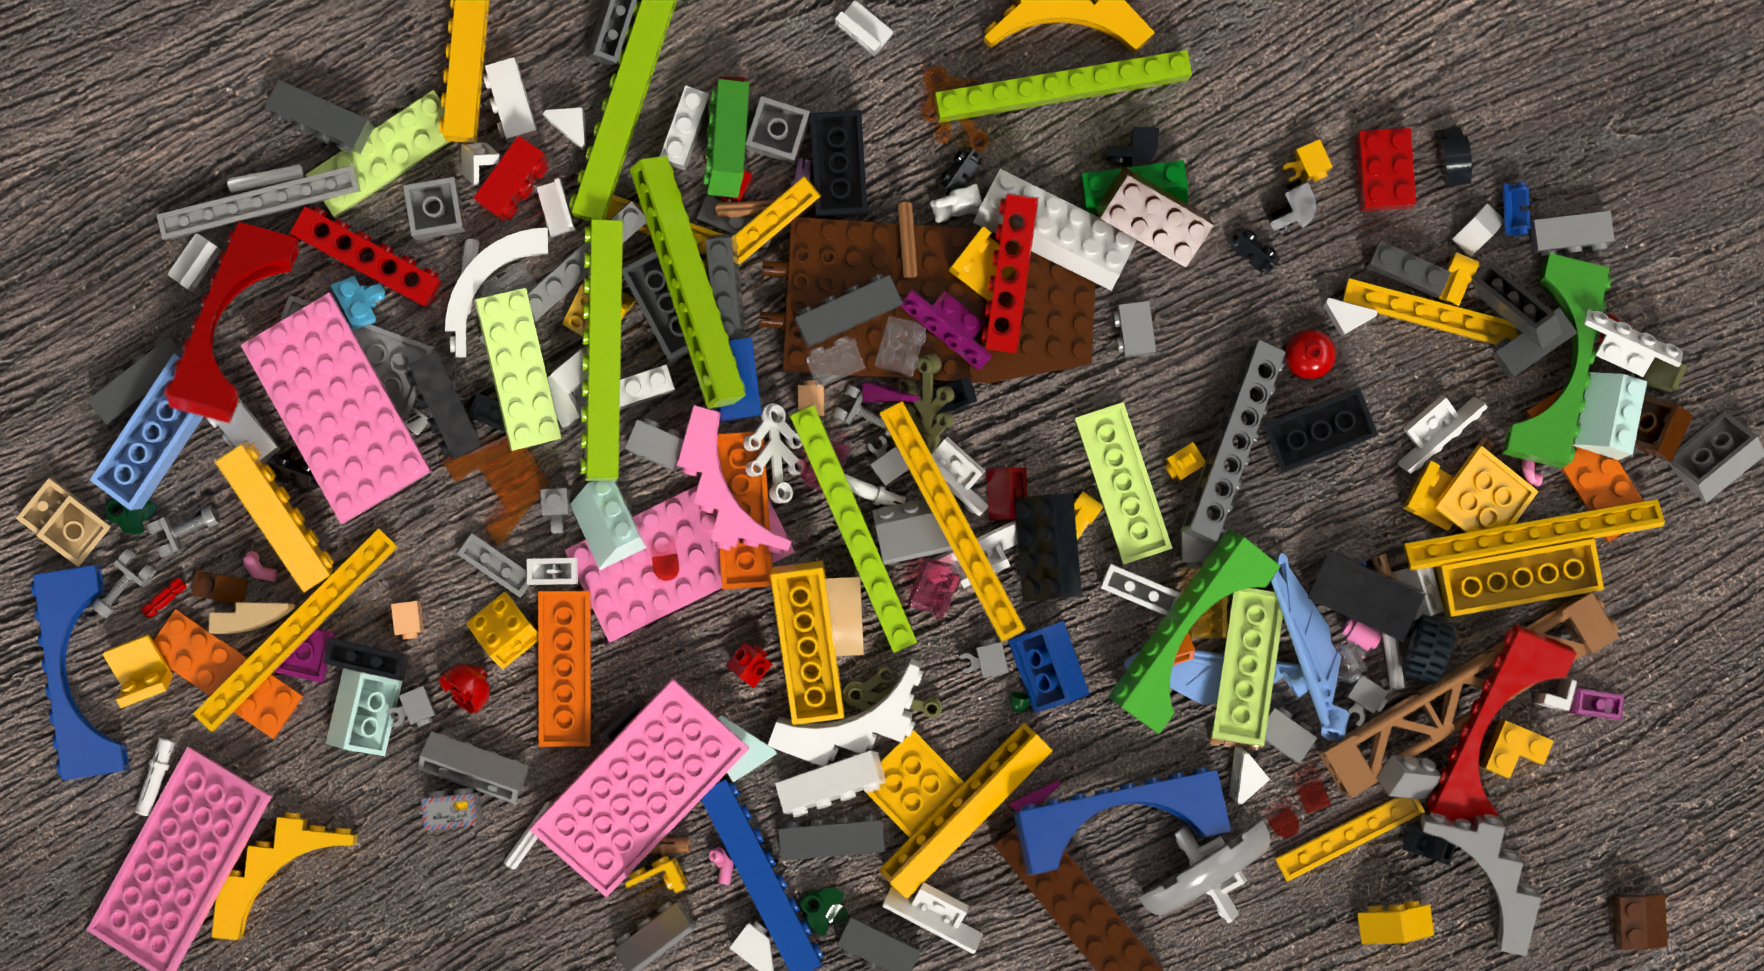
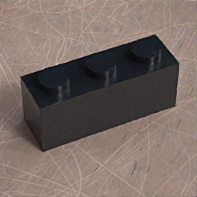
(366, 659)

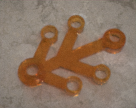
(946, 82)

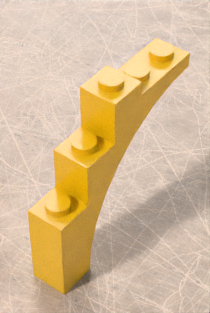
(1109, 16)
(262, 863)

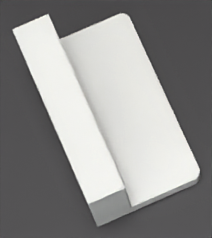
(864, 27)
(474, 155)
(556, 208)
(194, 262)
(566, 406)
(1424, 580)
(1563, 698)

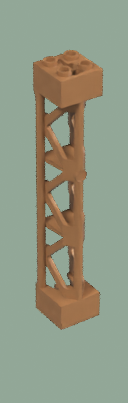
(1582, 620)

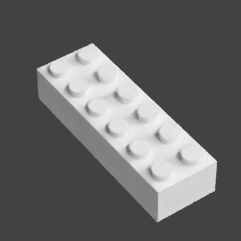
(1062, 231)

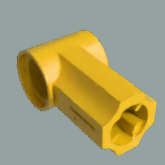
(1461, 270)
(1085, 511)

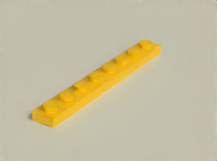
(1428, 312)

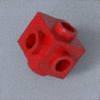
(749, 664)

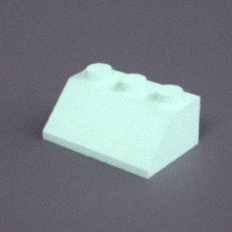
(1611, 414)
(607, 523)
(360, 712)

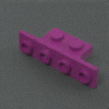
(951, 324)

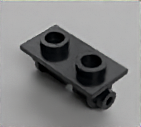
(963, 163)
(1262, 254)
(285, 467)

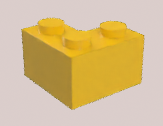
(1511, 742)
(1397, 924)

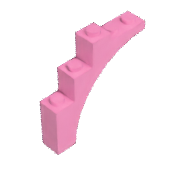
(732, 522)

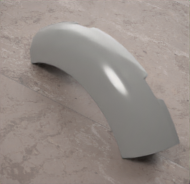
(1208, 871)

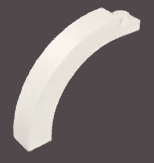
(510, 248)

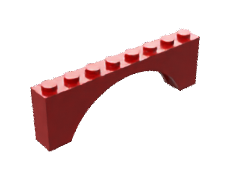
(250, 257)
(1522, 662)

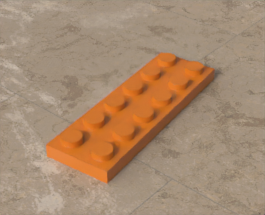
(1594, 477)
(745, 564)
(211, 661)
(564, 668)

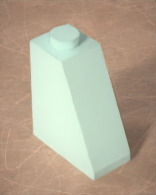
(755, 756)

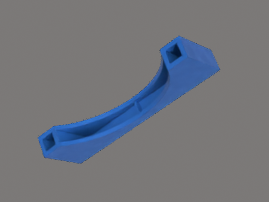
(60, 602)
(1192, 798)

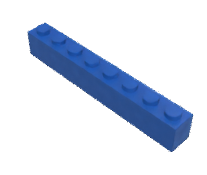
(760, 878)

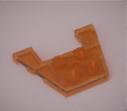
(512, 477)

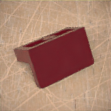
(1002, 489)

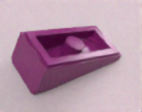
(882, 393)
(1597, 704)
(1036, 796)

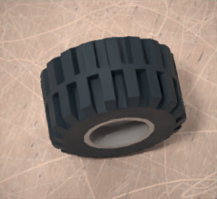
(1428, 649)

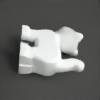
(958, 203)

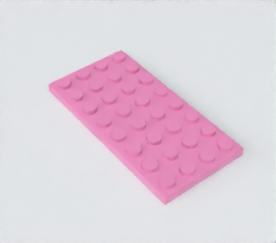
(336, 408)
(630, 593)
(639, 787)
(179, 863)

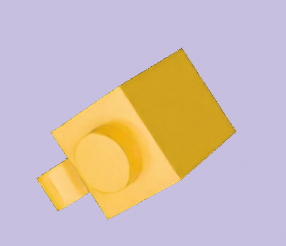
(1311, 161)
(1184, 462)

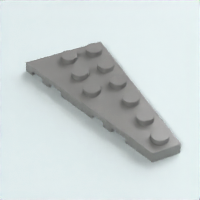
(387, 354)

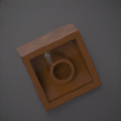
(1661, 428)
(1639, 921)

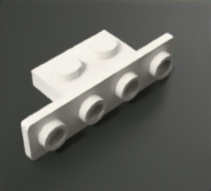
(1629, 347)
(1436, 427)
(960, 474)
(992, 545)
(1219, 894)
(937, 914)

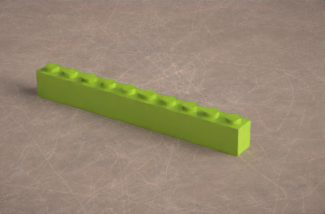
(1062, 86)
(622, 109)
(687, 282)
(603, 350)
(853, 528)

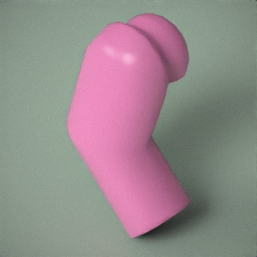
(1530, 476)
(256, 570)
(724, 863)

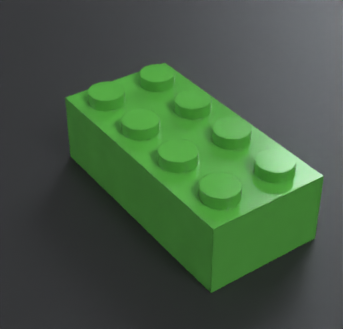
(726, 138)

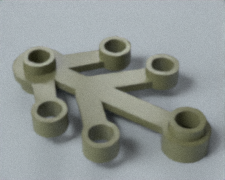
(929, 365)
(871, 696)

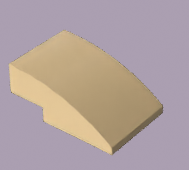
(63, 521)
(846, 615)
(249, 617)

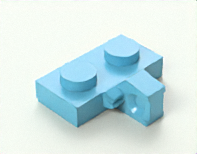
(357, 301)

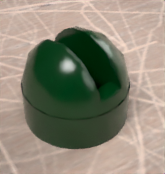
(1019, 701)

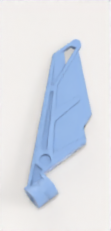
(1313, 648)
(1201, 676)

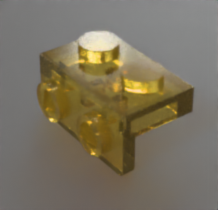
(1212, 622)

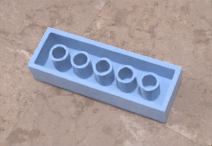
(146, 445)

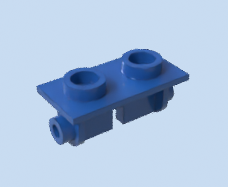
(1516, 221)

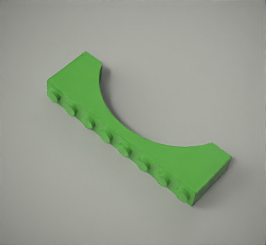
(1550, 435)
(1146, 683)

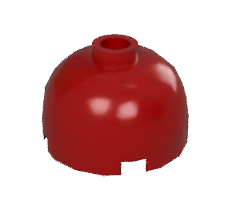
(1310, 354)
(467, 686)

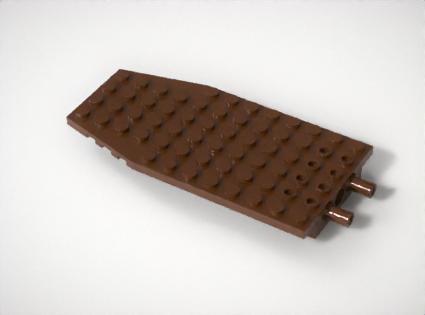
(839, 254)

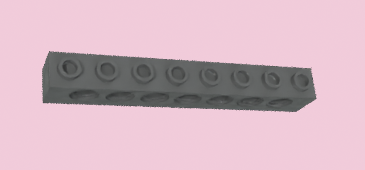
(1196, 520)

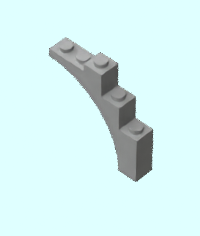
(1483, 841)

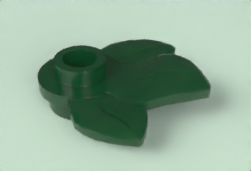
(130, 520)
(826, 911)

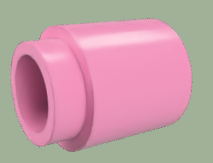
(1361, 634)

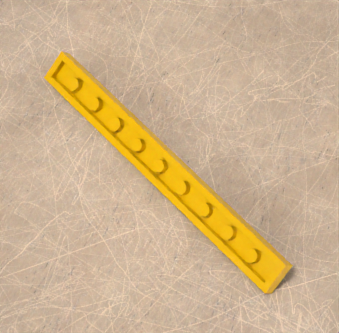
(952, 522)
(1534, 535)
(295, 630)

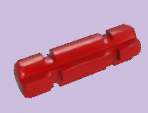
(163, 597)

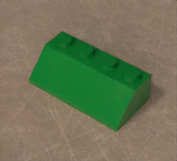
(1167, 175)

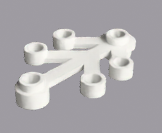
(775, 450)

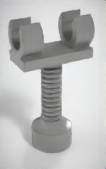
(859, 410)
(208, 516)
(103, 606)

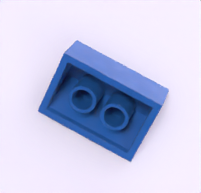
(750, 404)
(1048, 667)

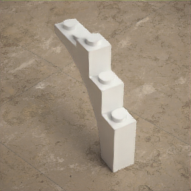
(887, 717)

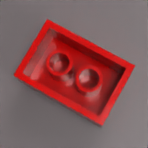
(1385, 169)
(512, 180)

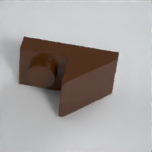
(219, 587)

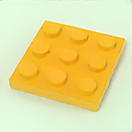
(1484, 494)
(915, 784)

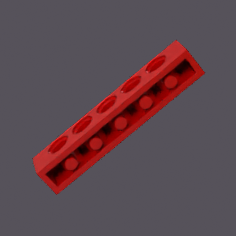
(306, 230)
(1009, 339)

